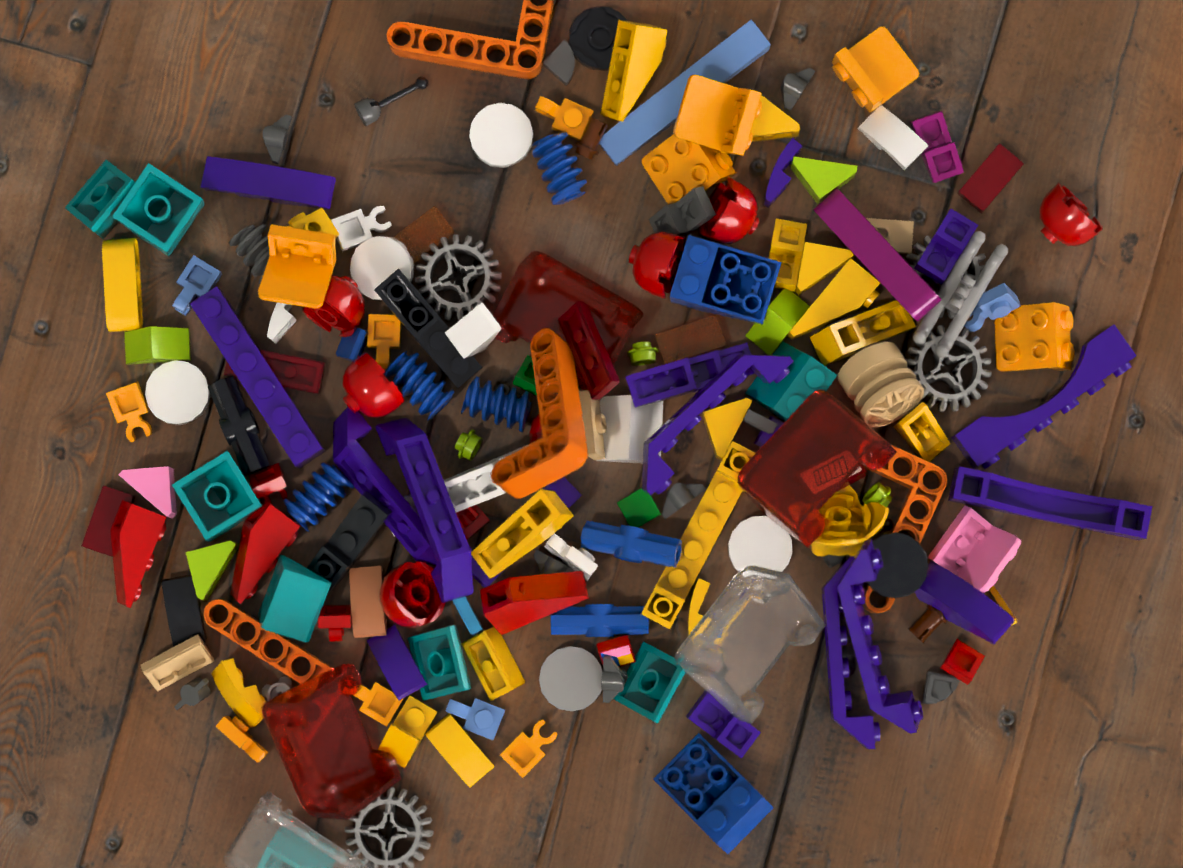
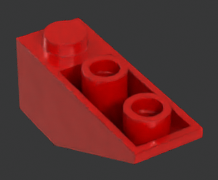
(261, 541)
(133, 542)
(529, 598)

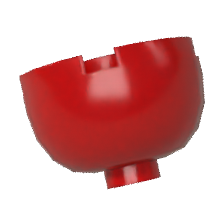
(734, 211)
(1067, 218)
(657, 262)
(341, 308)
(369, 388)
(411, 595)

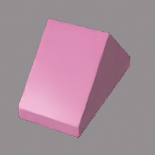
(155, 486)

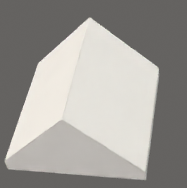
(628, 427)

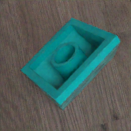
(100, 198)
(293, 600)
(440, 662)
(650, 682)

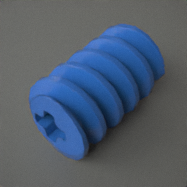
(558, 168)
(418, 384)
(497, 403)
(317, 495)

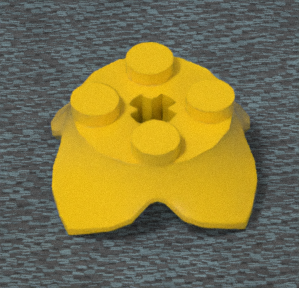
(848, 524)

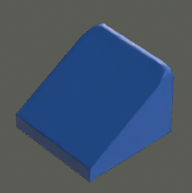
(352, 346)

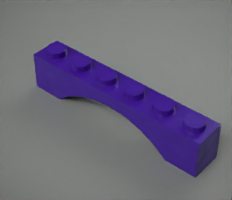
(1097, 360)
(257, 377)
(1050, 504)

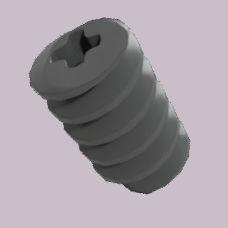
(253, 247)

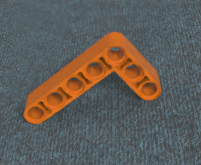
(482, 45)
(563, 432)
(917, 492)
(259, 643)

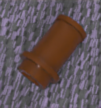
(591, 138)
(927, 623)

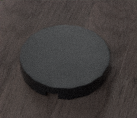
(594, 36)
(903, 566)

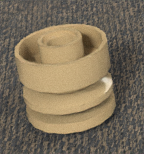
(880, 384)

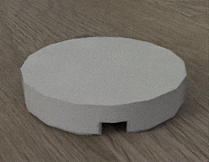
(571, 678)

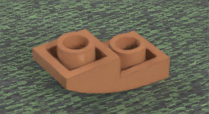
(366, 609)

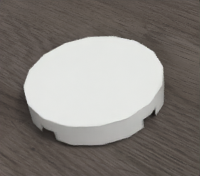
(501, 135)
(376, 261)
(177, 392)
(761, 544)

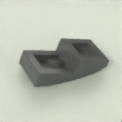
(685, 215)

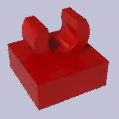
(269, 481)
(472, 520)
(336, 619)

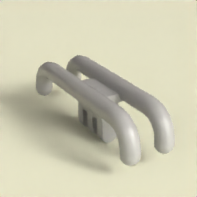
(960, 294)

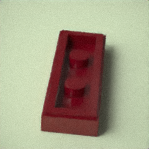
(588, 350)
(292, 371)

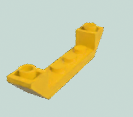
(698, 538)

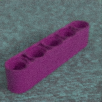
(877, 254)

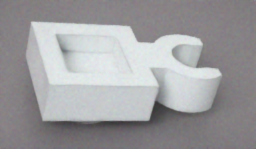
(356, 228)
(575, 559)

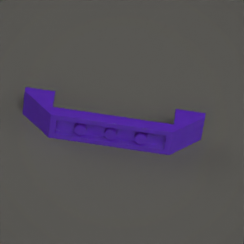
(655, 471)
(367, 476)
(434, 506)
(898, 707)
(859, 727)

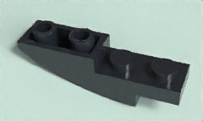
(425, 327)
(349, 540)

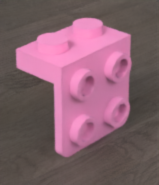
(975, 549)

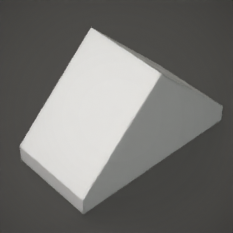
(474, 331)

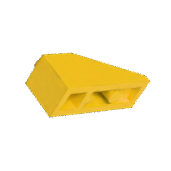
(634, 60)
(842, 297)
(861, 331)
(522, 532)

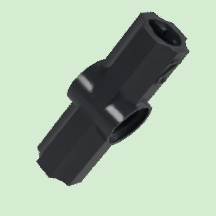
(239, 425)

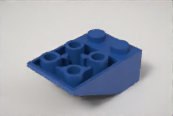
(724, 280)
(713, 793)

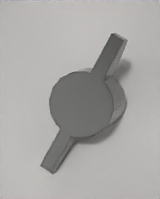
(794, 86)
(276, 136)
(679, 496)
(549, 565)
(612, 679)
(193, 692)

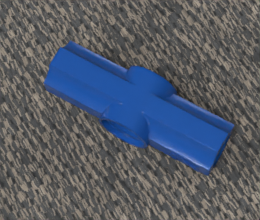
(631, 544)
(600, 621)

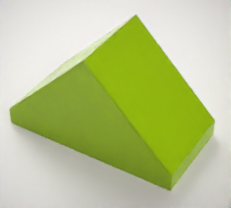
(821, 176)
(779, 320)
(157, 345)
(209, 565)

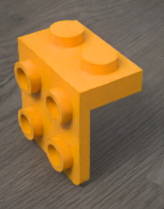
(875, 69)
(717, 115)
(683, 165)
(298, 266)
(1035, 338)

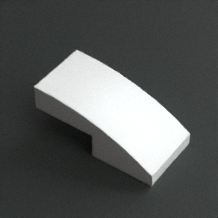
(893, 137)
(280, 322)

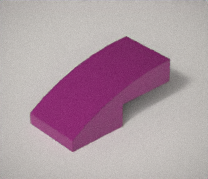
(941, 154)

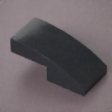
(182, 609)

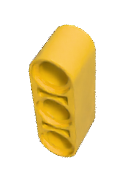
(122, 284)

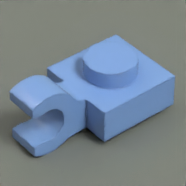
(196, 281)
(993, 304)
(480, 718)

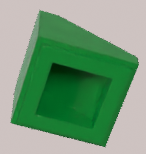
(639, 508)

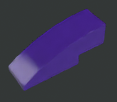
(963, 604)

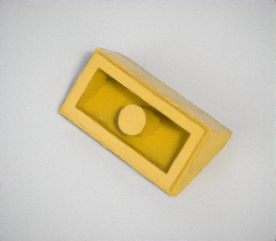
(493, 663)

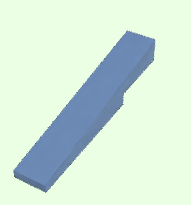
(662, 108)

